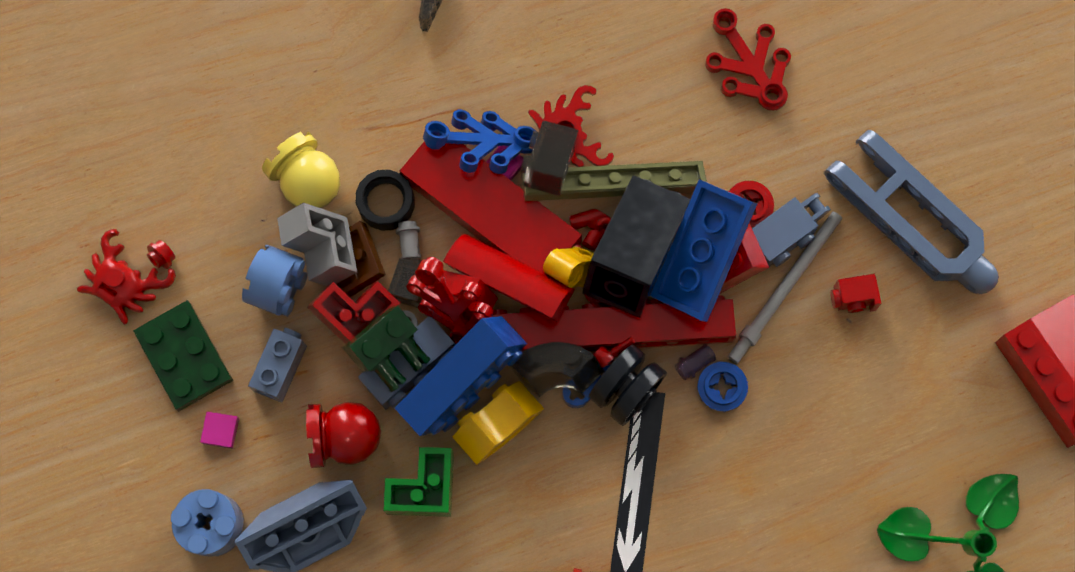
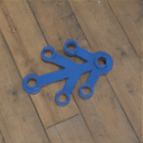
(517, 139)

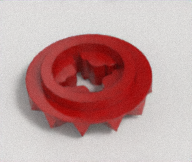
(755, 192)

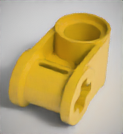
(568, 265)

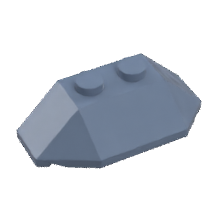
(303, 528)

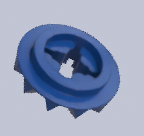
(732, 376)

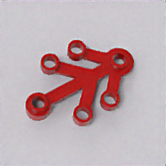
(750, 64)
(430, 274)

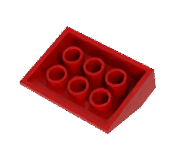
(1044, 360)

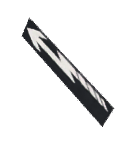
(637, 487)

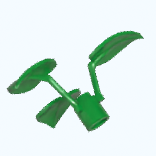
(990, 498)

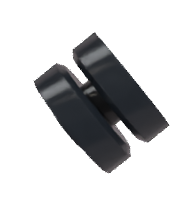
(631, 388)

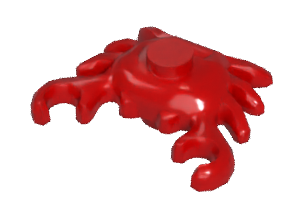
(568, 118)
(118, 283)

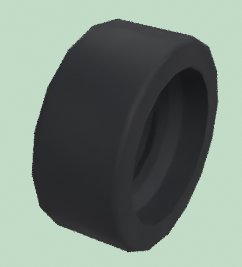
(385, 177)

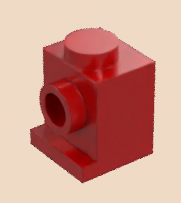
(856, 294)

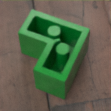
(429, 493)

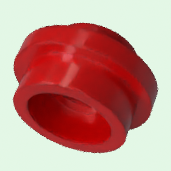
(160, 254)

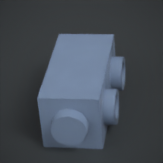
(278, 364)

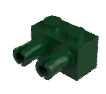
(384, 335)

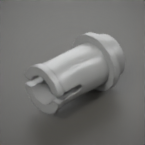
(409, 240)

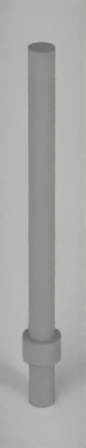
(751, 333)

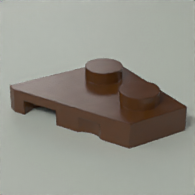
(366, 259)

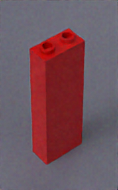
(488, 205)

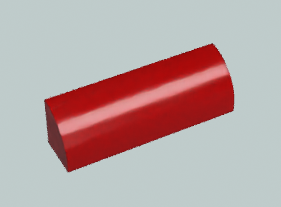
(509, 276)

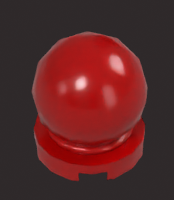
(345, 433)

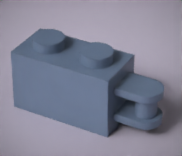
(789, 228)

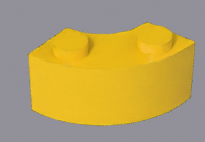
(497, 422)

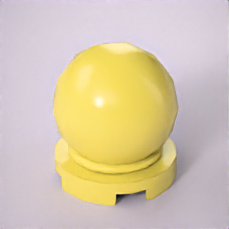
(303, 172)

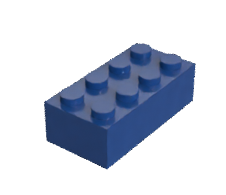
(461, 376)

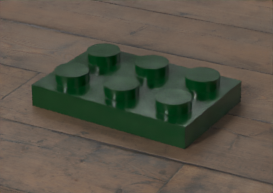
(183, 355)

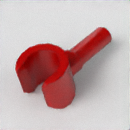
(592, 239)
(606, 358)

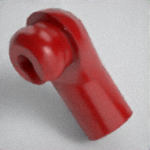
(591, 218)

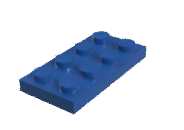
(703, 250)

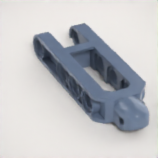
(968, 268)

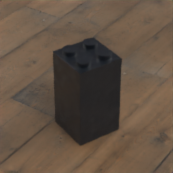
(635, 246)

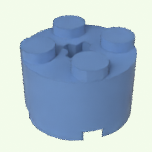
(274, 280)
(190, 518)

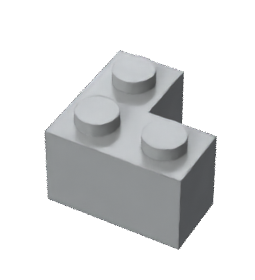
(323, 240)

